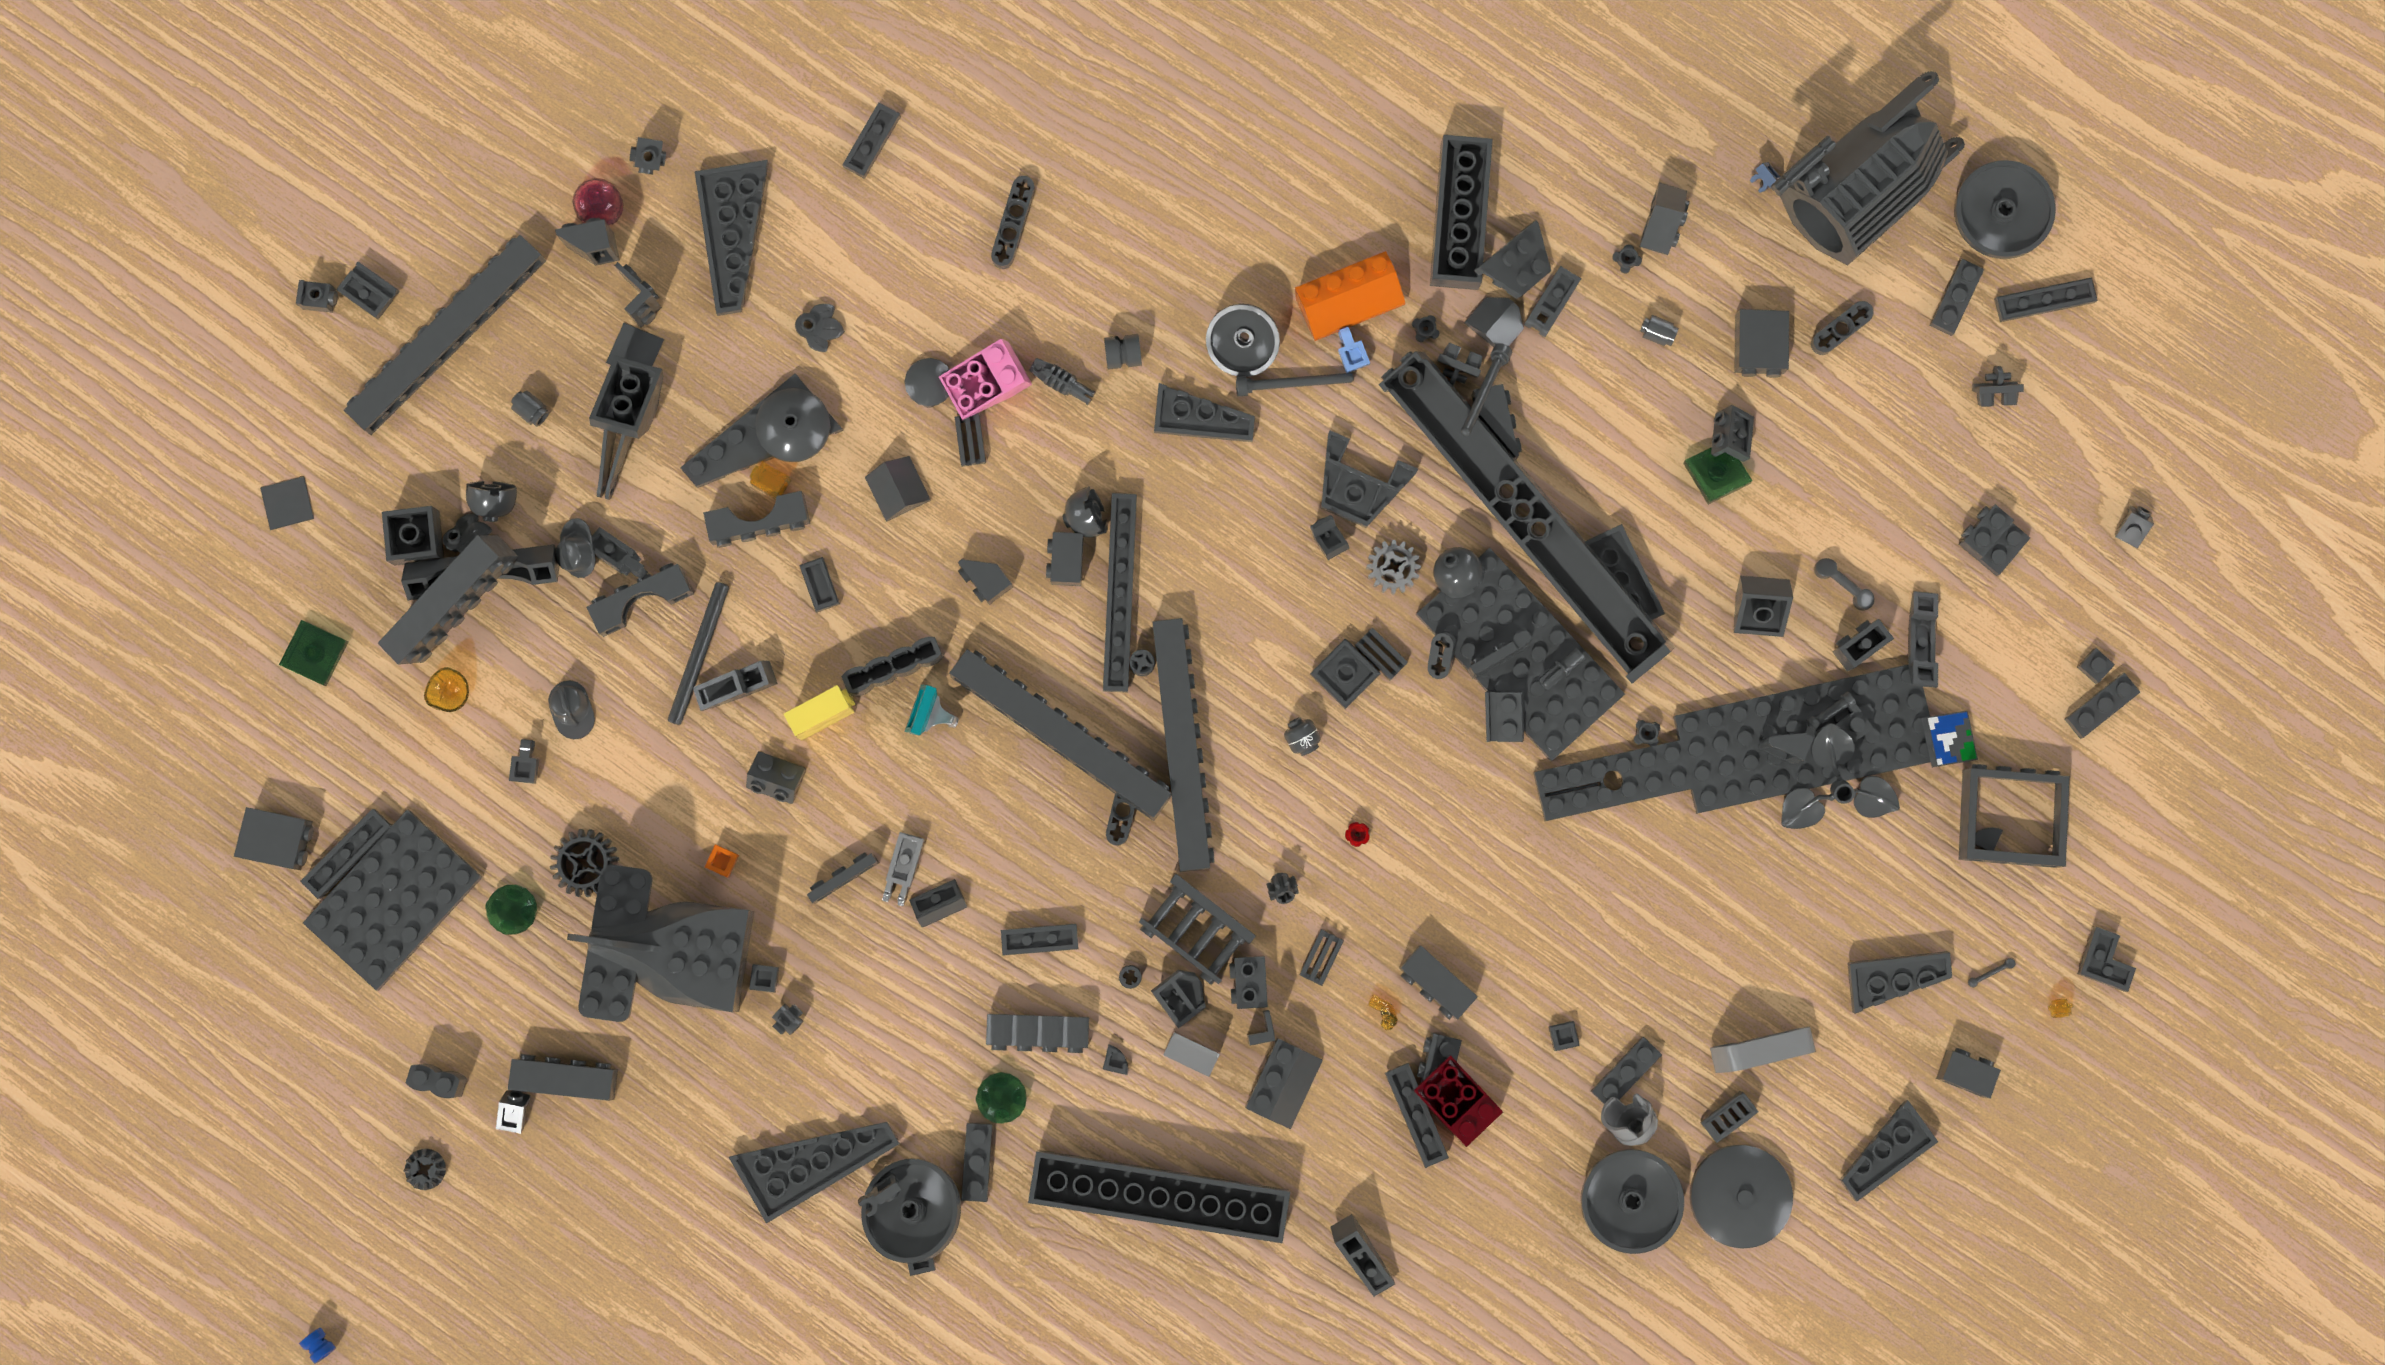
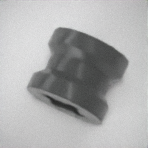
(1143, 659)

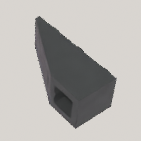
(1498, 418)

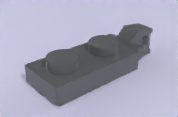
(617, 554)

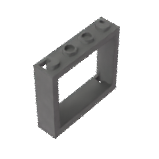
(1969, 808)

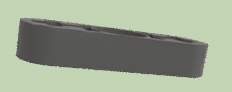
(1851, 312)
(1112, 826)

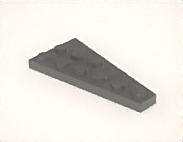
(738, 445)

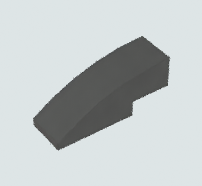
(735, 685)

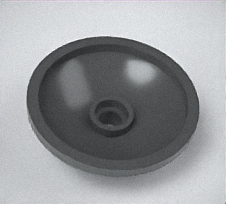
(1241, 355)
(802, 438)

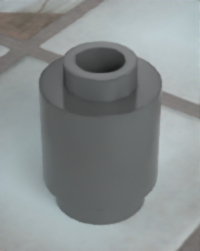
(1659, 330)
(529, 408)

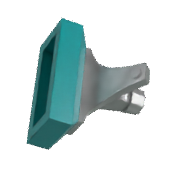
(928, 712)

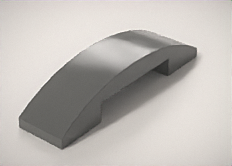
(1922, 639)

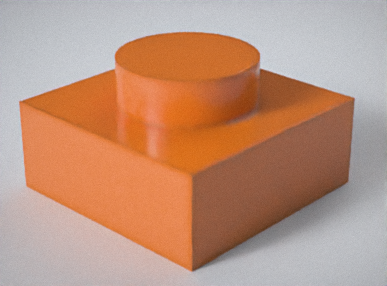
(721, 861)

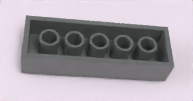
(1461, 211)
(448, 600)

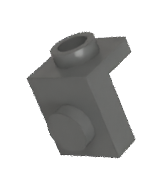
(2135, 526)
(1329, 537)

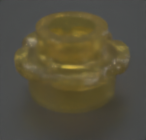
(2060, 1008)

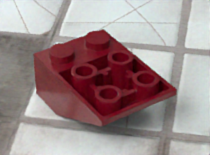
(1458, 1101)

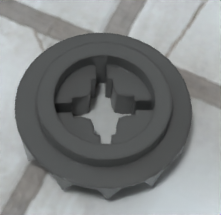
(436, 1171)

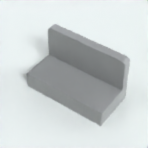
(1191, 1054)

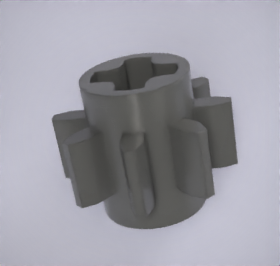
(1282, 888)
(787, 1019)

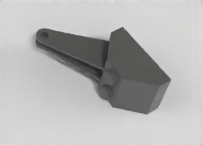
(627, 408)

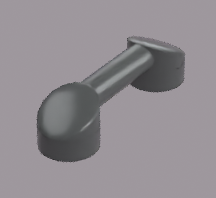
(1827, 568)

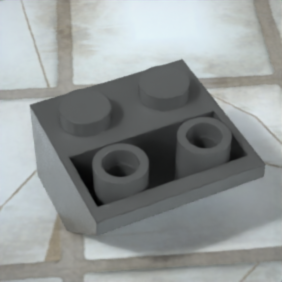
(590, 240)

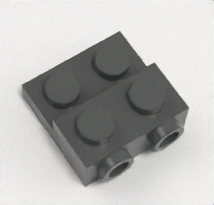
(1993, 539)

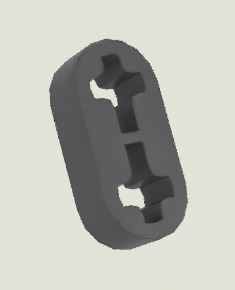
(1435, 654)

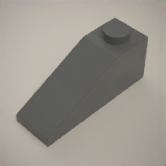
(1361, 1255)

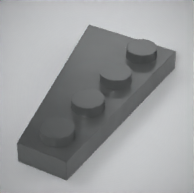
(1196, 417)

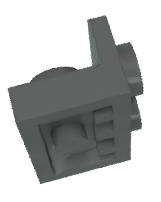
(1733, 433)
(1438, 1050)

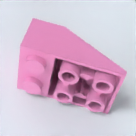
(985, 379)

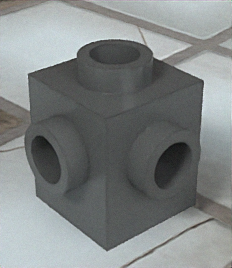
(647, 145)

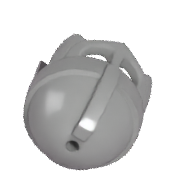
(1630, 1123)

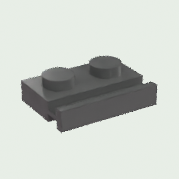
(367, 290)
(1504, 716)

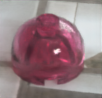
(597, 200)

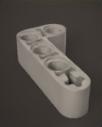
(1762, 1050)

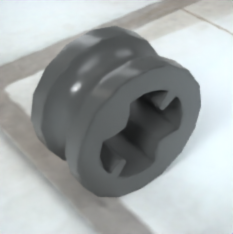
(1123, 980)

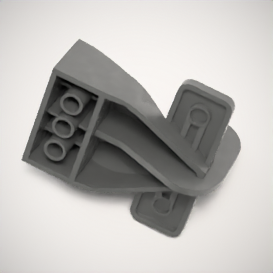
(676, 952)

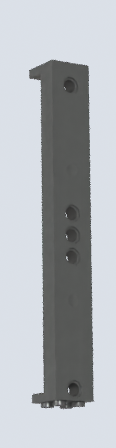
(1558, 553)

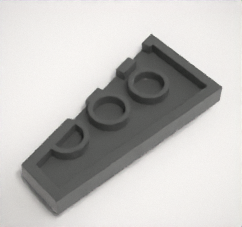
(1621, 559)
(1886, 978)
(1893, 1148)

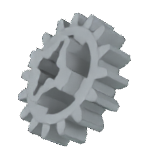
(1389, 556)

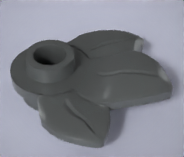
(823, 327)
(465, 530)

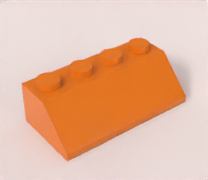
(1350, 295)

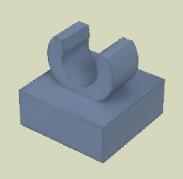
(1767, 174)

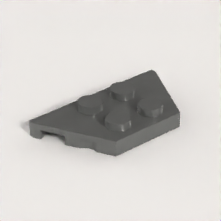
(1519, 262)

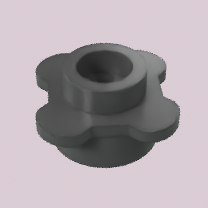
(1630, 252)
(1429, 322)
(1652, 728)

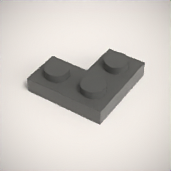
(2099, 963)

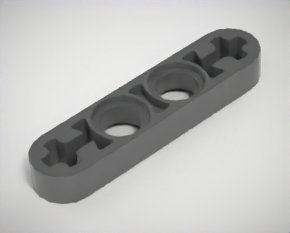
(1010, 221)

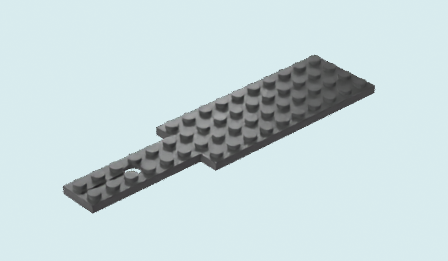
(1721, 755)

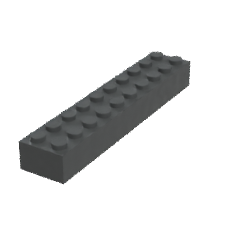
(1159, 1196)

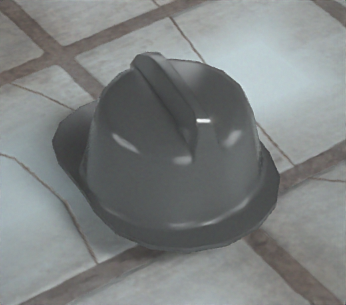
(576, 549)
(571, 709)

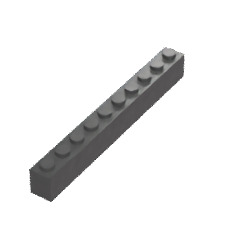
(444, 335)
(1060, 734)
(1181, 745)

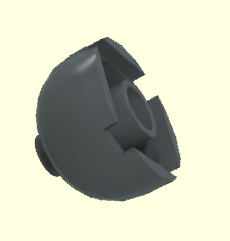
(491, 499)
(1084, 513)
(1458, 572)

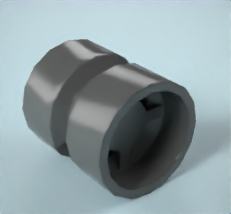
(1123, 351)

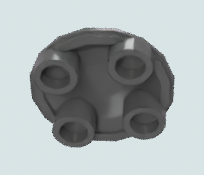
(923, 382)

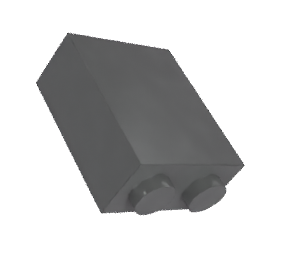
(1761, 342)
(274, 839)

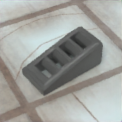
(1734, 1124)

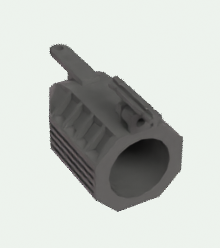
(1868, 180)

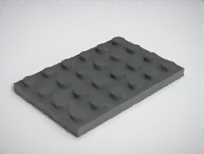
(392, 900)

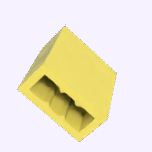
(820, 712)

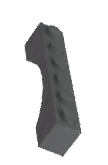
(533, 566)

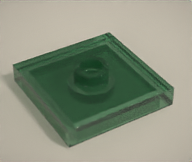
(1717, 475)
(313, 653)

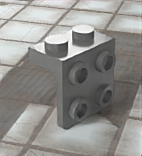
(645, 304)

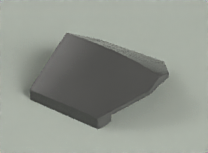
(1496, 321)
(1180, 996)

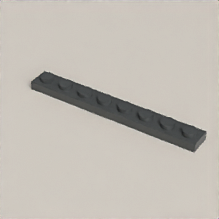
(1119, 593)

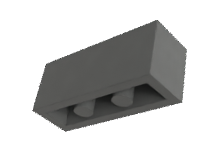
(1437, 983)

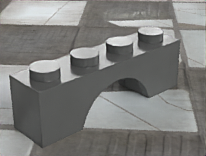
(788, 512)
(611, 612)

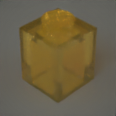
(769, 480)

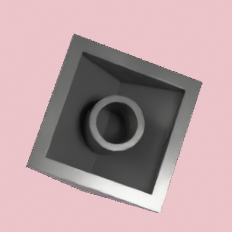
(897, 487)

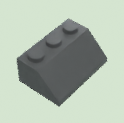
(1283, 1083)

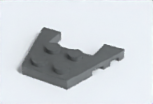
(1354, 493)

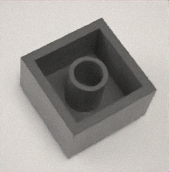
(412, 535)

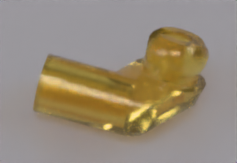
(1387, 1011)

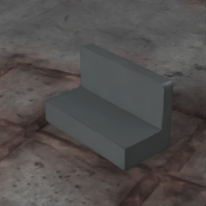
(1263, 1037)

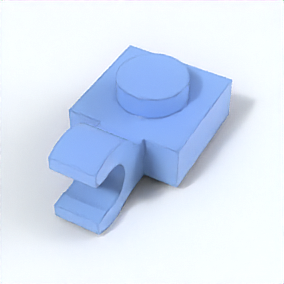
(1352, 354)

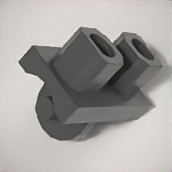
(1470, 367)
(2008, 390)

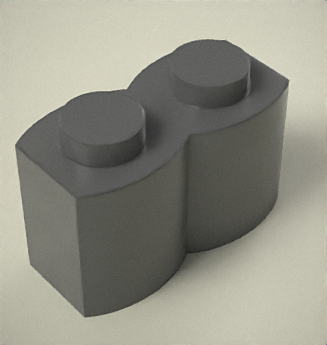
(431, 1078)

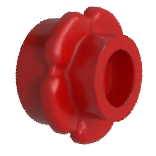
(1362, 829)

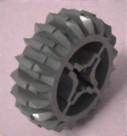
(578, 873)

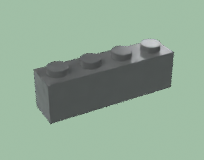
(563, 1079)

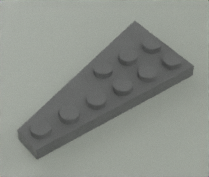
(730, 215)
(795, 1171)

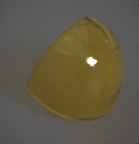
(446, 690)

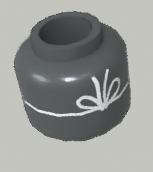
(1302, 736)

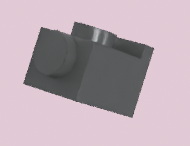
(324, 302)

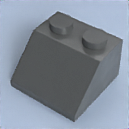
(1762, 606)

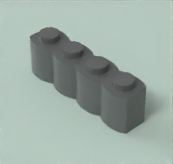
(885, 669)
(1037, 1031)

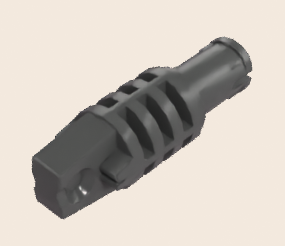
(1061, 380)

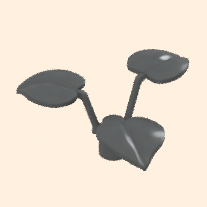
(1836, 747)

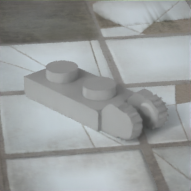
(903, 865)

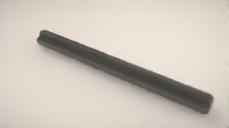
(698, 653)

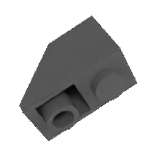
(987, 578)

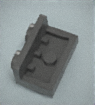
(774, 777)

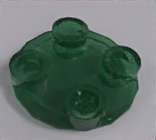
(511, 909)
(1001, 1098)

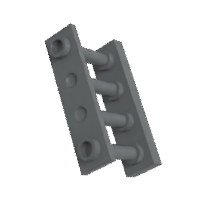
(1199, 905)

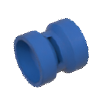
(317, 1345)

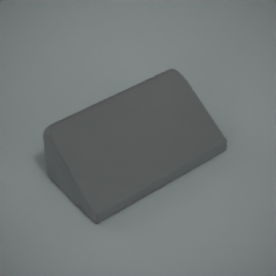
(938, 903)

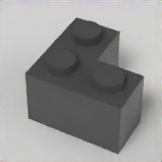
(1666, 215)

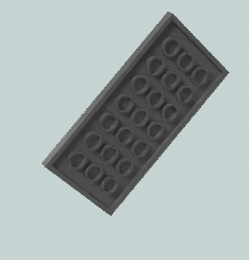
(1494, 616)

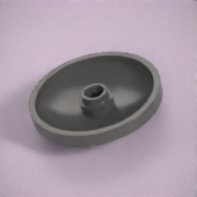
(2004, 209)
(1741, 1196)
(1632, 1201)
(921, 1216)

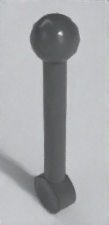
(2009, 963)

